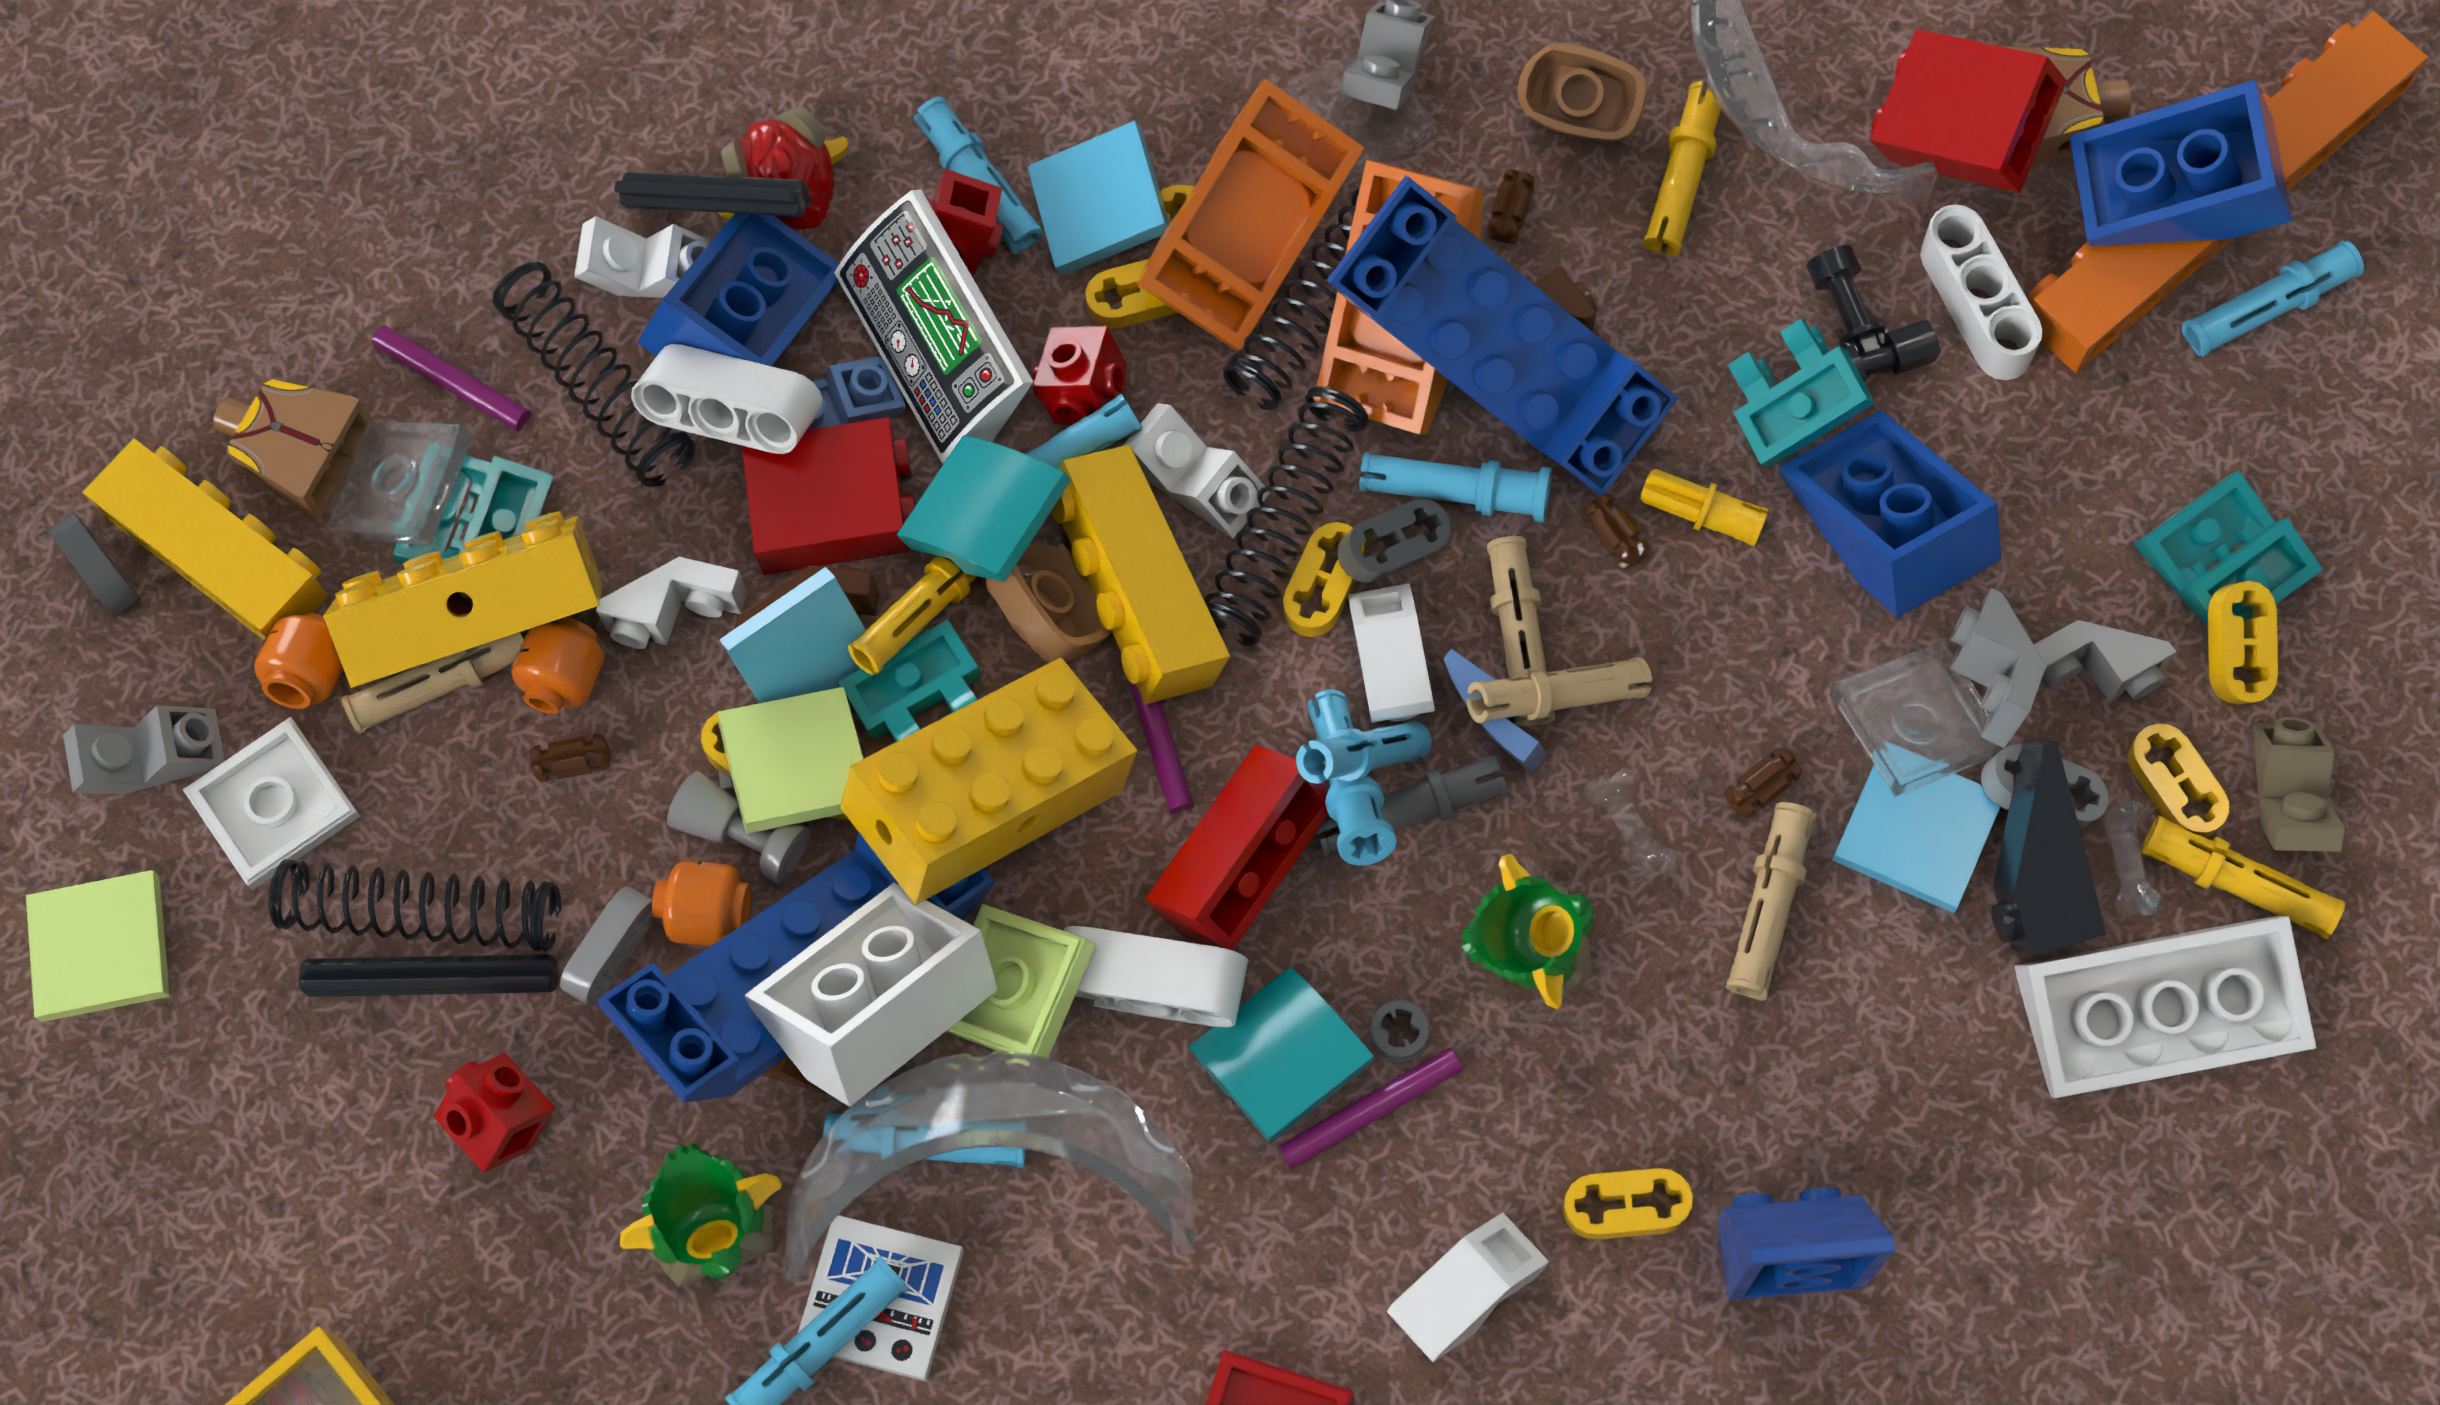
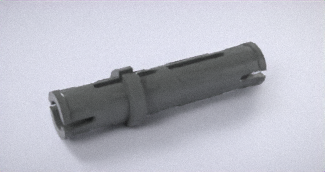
(1431, 798)

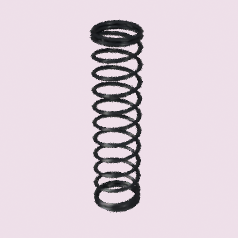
(507, 311)
(1254, 372)
(1318, 410)
(300, 884)

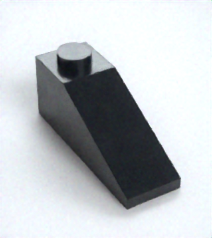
(2042, 864)

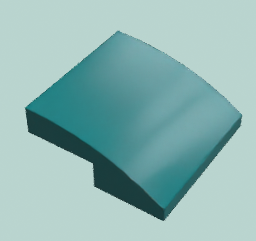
(506, 501)
(984, 507)
(2270, 551)
(1282, 1054)

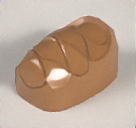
(1582, 92)
(1050, 604)

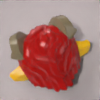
(791, 149)

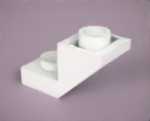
(632, 264)
(1201, 478)
(653, 600)
(1391, 653)
(1466, 1286)

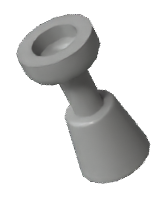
(715, 815)

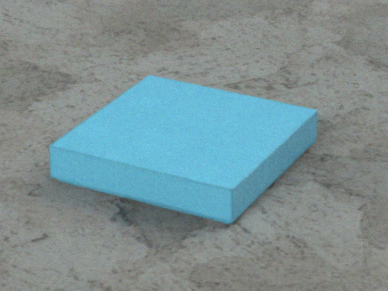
(1098, 198)
(797, 641)
(1919, 839)

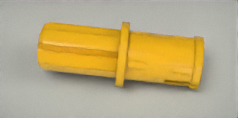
(1704, 506)

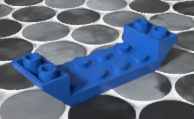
(1500, 338)
(697, 1018)

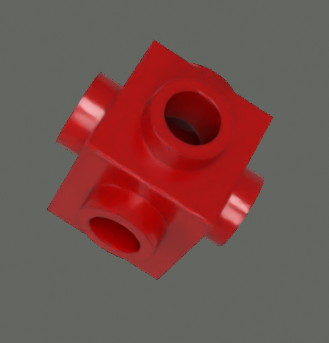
(969, 229)
(1078, 372)
(493, 1111)

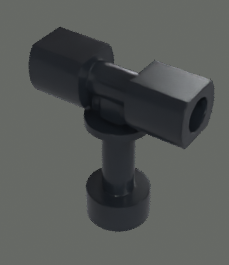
(1870, 343)

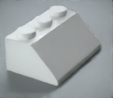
(874, 992)

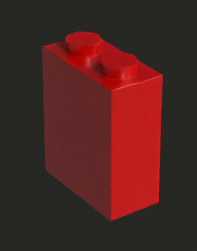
(1968, 109)
(829, 497)

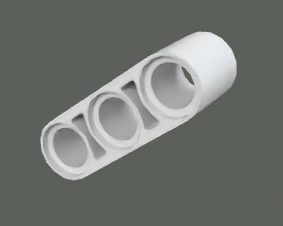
(1980, 267)
(727, 398)
(1162, 977)

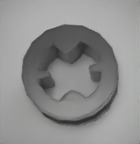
(1419, 1026)

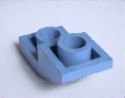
(857, 393)

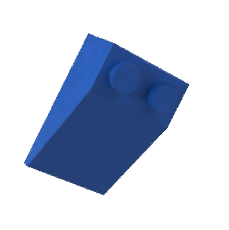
(2183, 172)
(745, 293)
(1895, 512)
(1801, 1244)

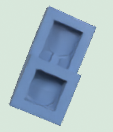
(1508, 736)

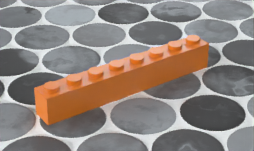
(2312, 118)

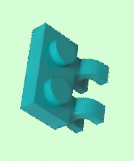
(1804, 405)
(916, 678)

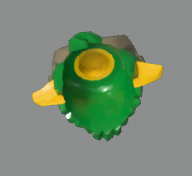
(1532, 933)
(703, 1217)

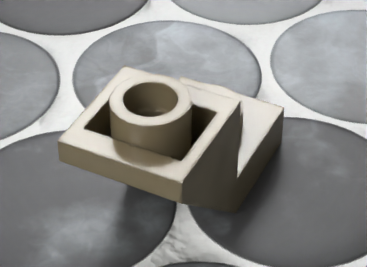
(2294, 785)

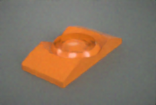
(1249, 215)
(1360, 354)

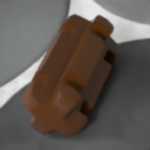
(1510, 206)
(1616, 531)
(570, 757)
(1763, 783)

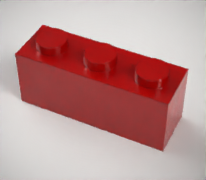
(1240, 850)

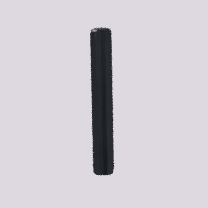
(714, 194)
(428, 975)

